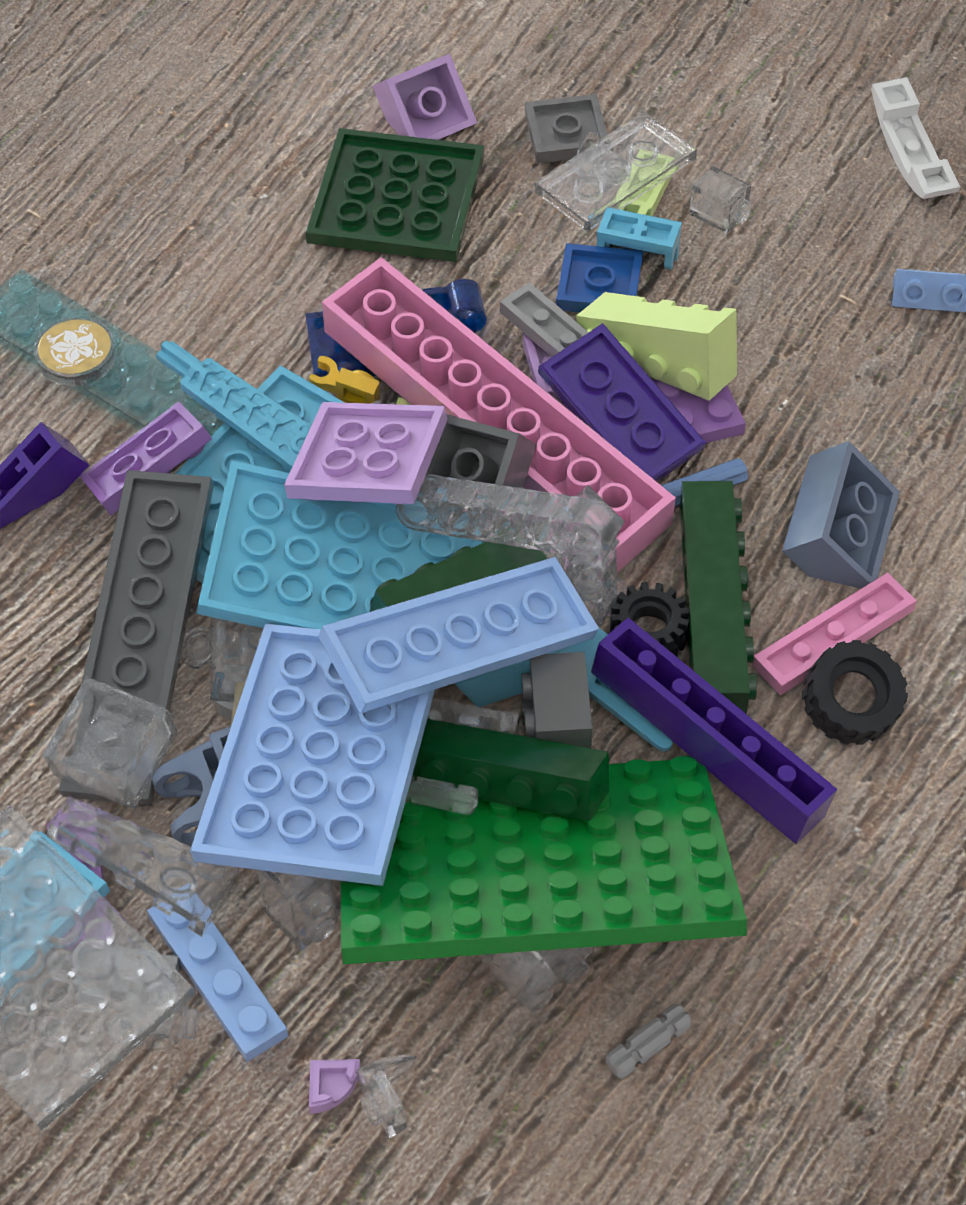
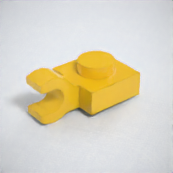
(347, 385)

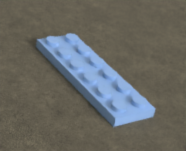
(456, 634)

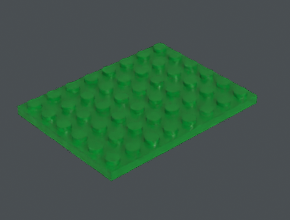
(538, 880)

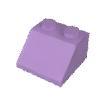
(426, 101)

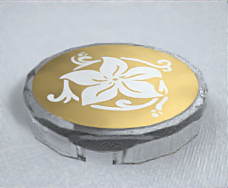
(75, 351)

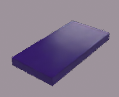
(621, 403)

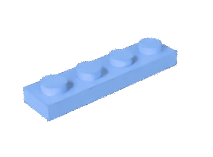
(222, 984)

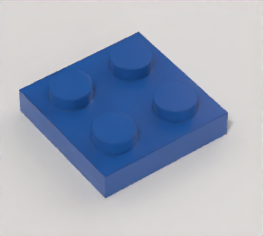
(596, 270)

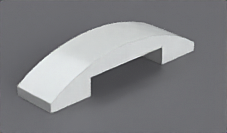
(909, 142)

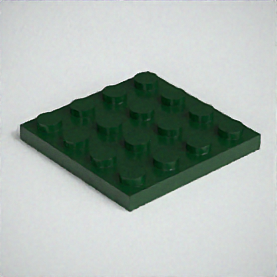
(396, 195)

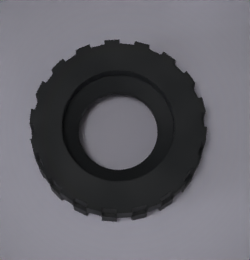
(878, 669)

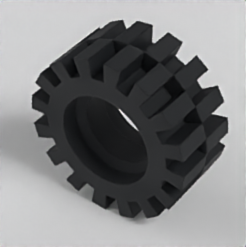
(655, 604)

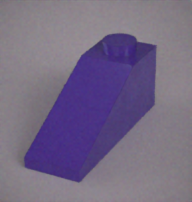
(37, 472)

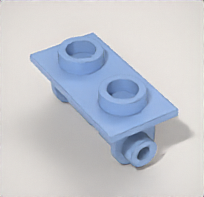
(929, 290)

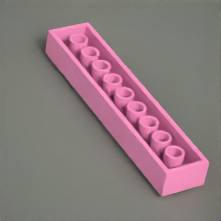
(443, 363)

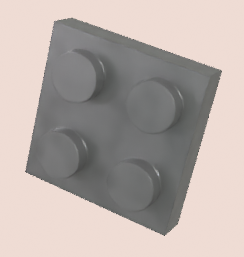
(561, 125)

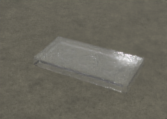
(615, 170)

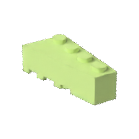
(671, 342)

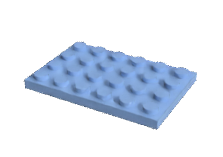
(306, 773)

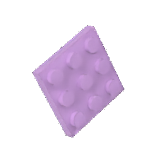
(366, 453)

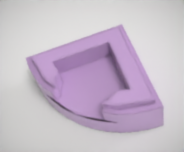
(331, 1083)

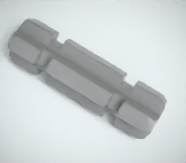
(648, 1041)

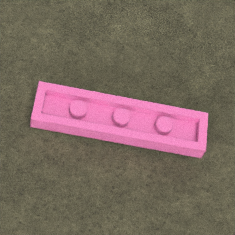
(853, 618)

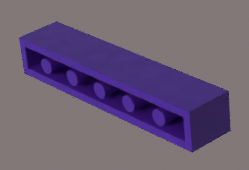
(713, 730)

